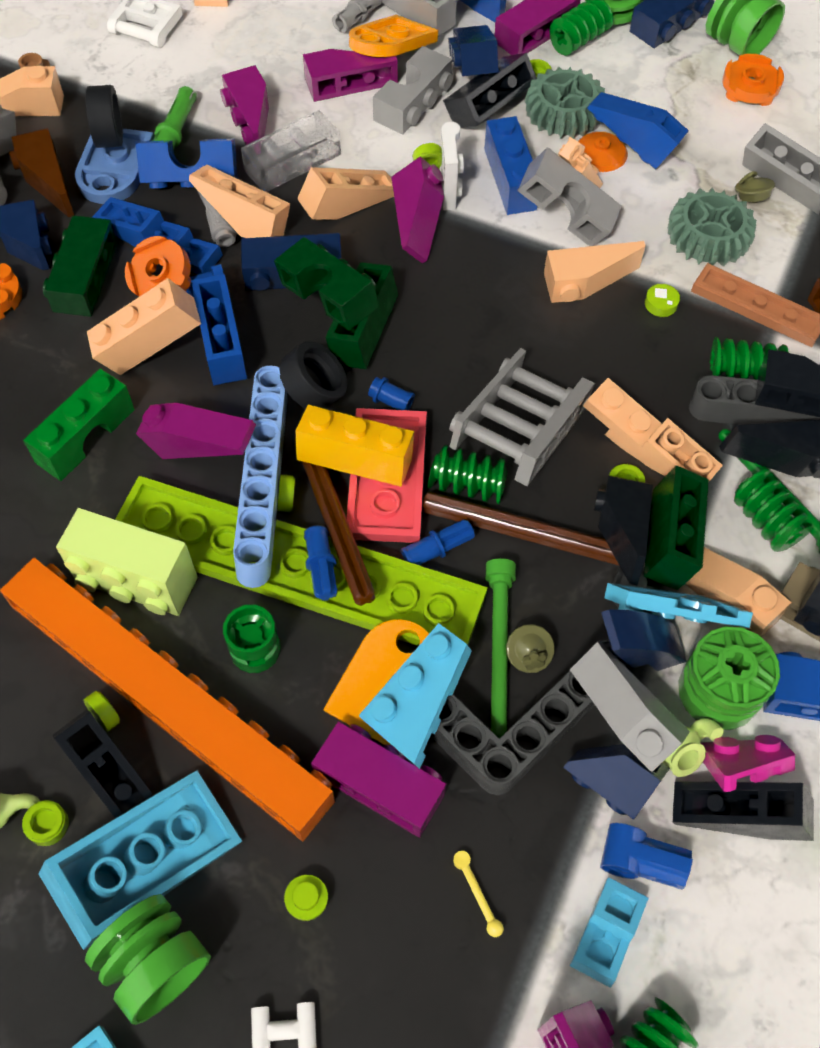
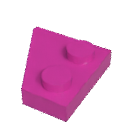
(734, 759)

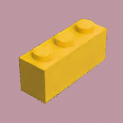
(354, 445)

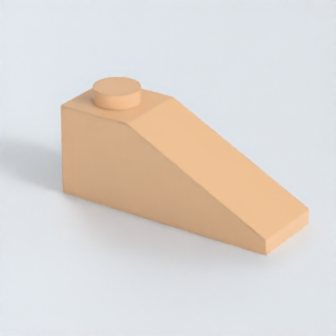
(32, 91)
(341, 192)
(243, 206)
(586, 270)
(741, 588)

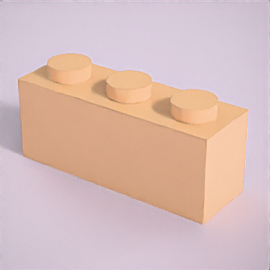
(143, 327)

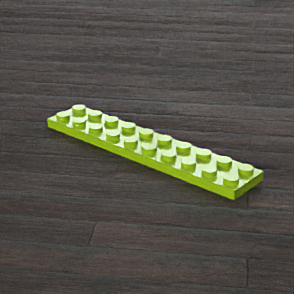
(400, 587)

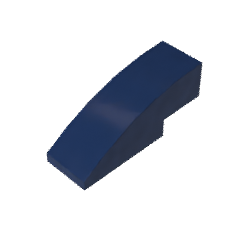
(643, 639)

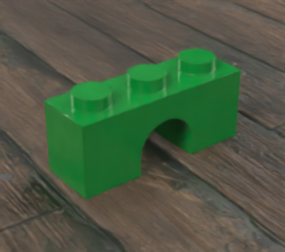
(60, 438)

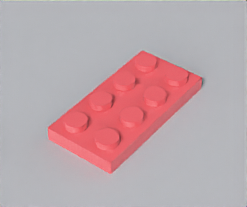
(385, 510)

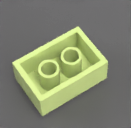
(128, 562)

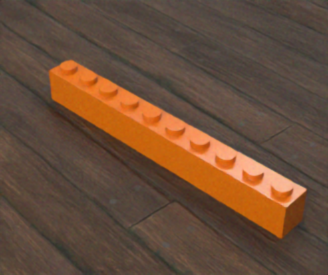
(171, 699)

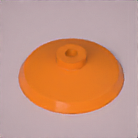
(605, 150)

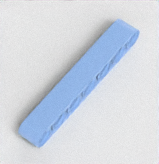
(261, 480)

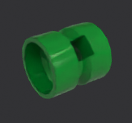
(251, 638)

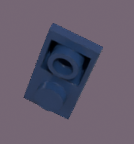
(23, 233)
(616, 776)

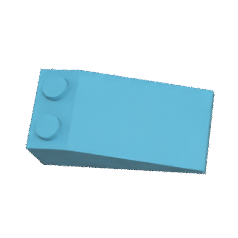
(138, 856)

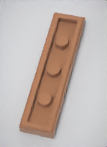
(758, 304)

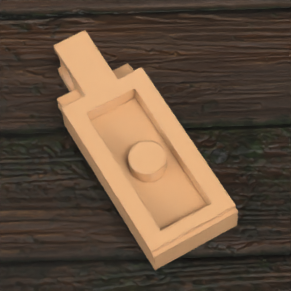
(574, 154)

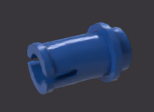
(390, 394)

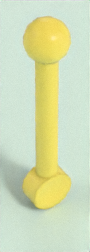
(462, 862)

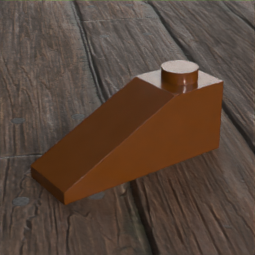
(41, 168)

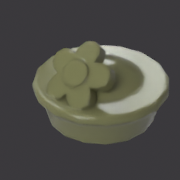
(754, 189)
(530, 648)

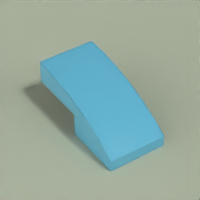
(609, 932)

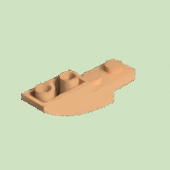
(645, 437)

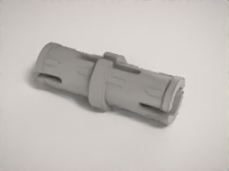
(354, 13)

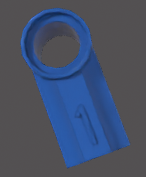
(633, 854)

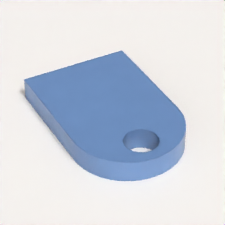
(110, 167)

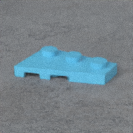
(672, 604)
(413, 698)

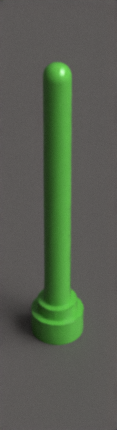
(500, 575)

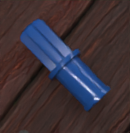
(438, 543)
(320, 562)

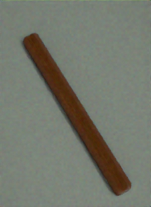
(518, 527)
(340, 534)

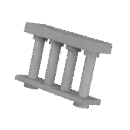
(543, 437)

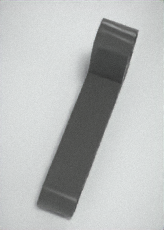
(733, 402)
(506, 749)

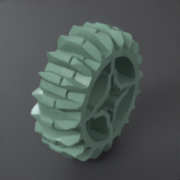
(560, 102)
(711, 227)

